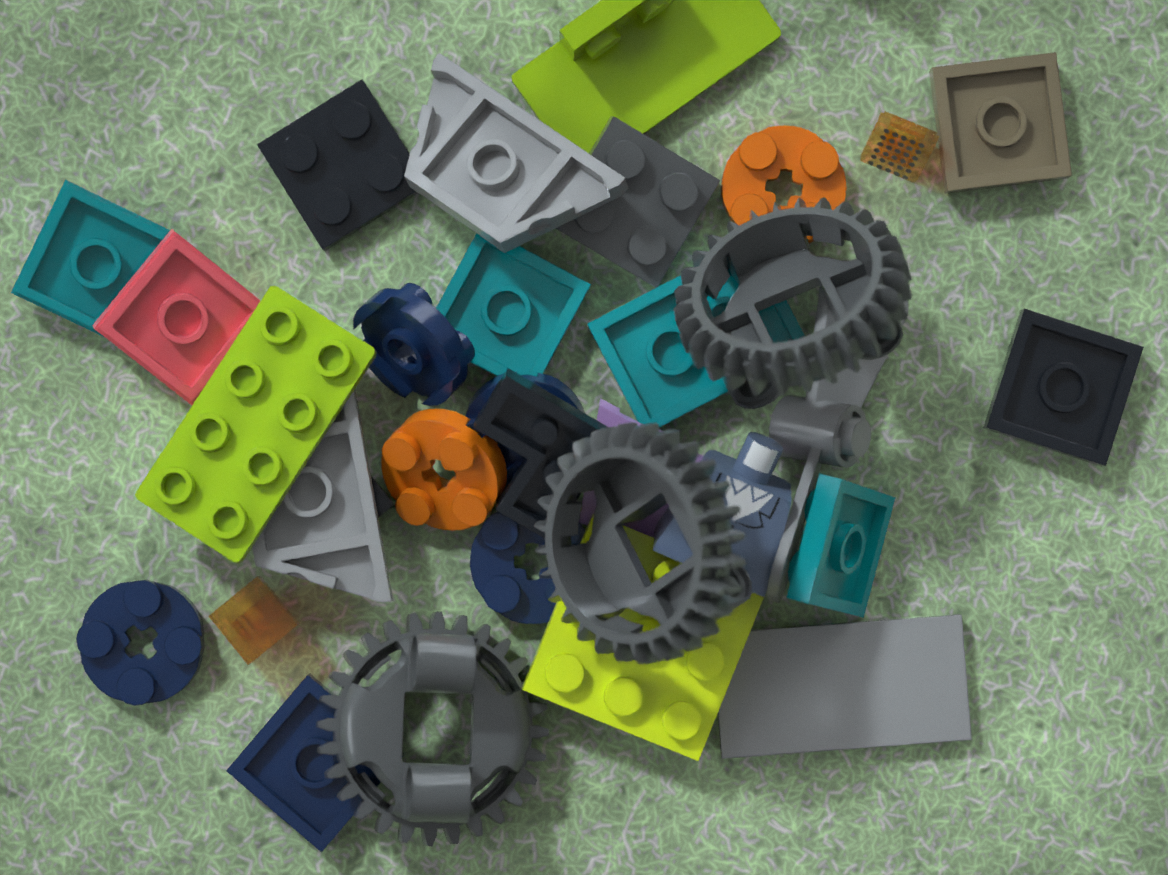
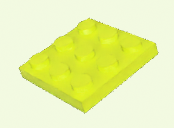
(658, 701)

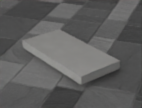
(847, 687)

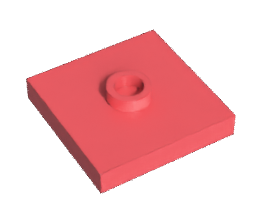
(178, 316)

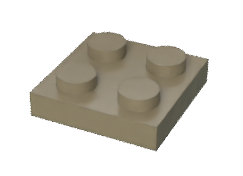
(1000, 122)

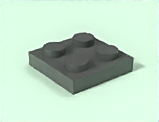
(655, 213)

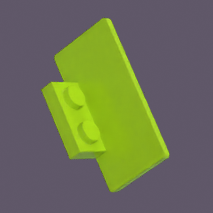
(639, 62)
(255, 424)

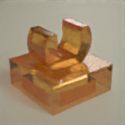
(254, 620)

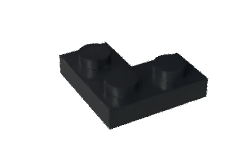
(538, 429)

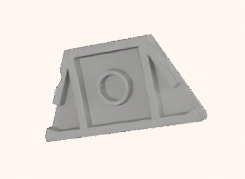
(500, 164)
(330, 518)

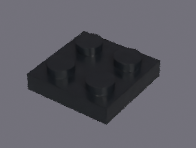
(340, 164)
(1063, 387)

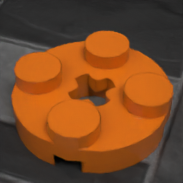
(777, 150)
(425, 495)

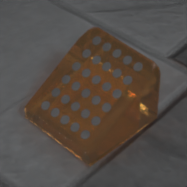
(899, 146)

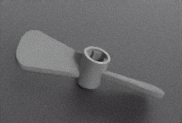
(819, 430)

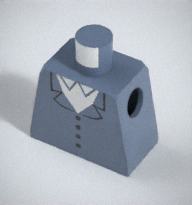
(762, 502)

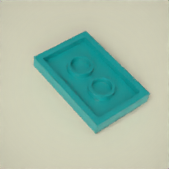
(650, 359)

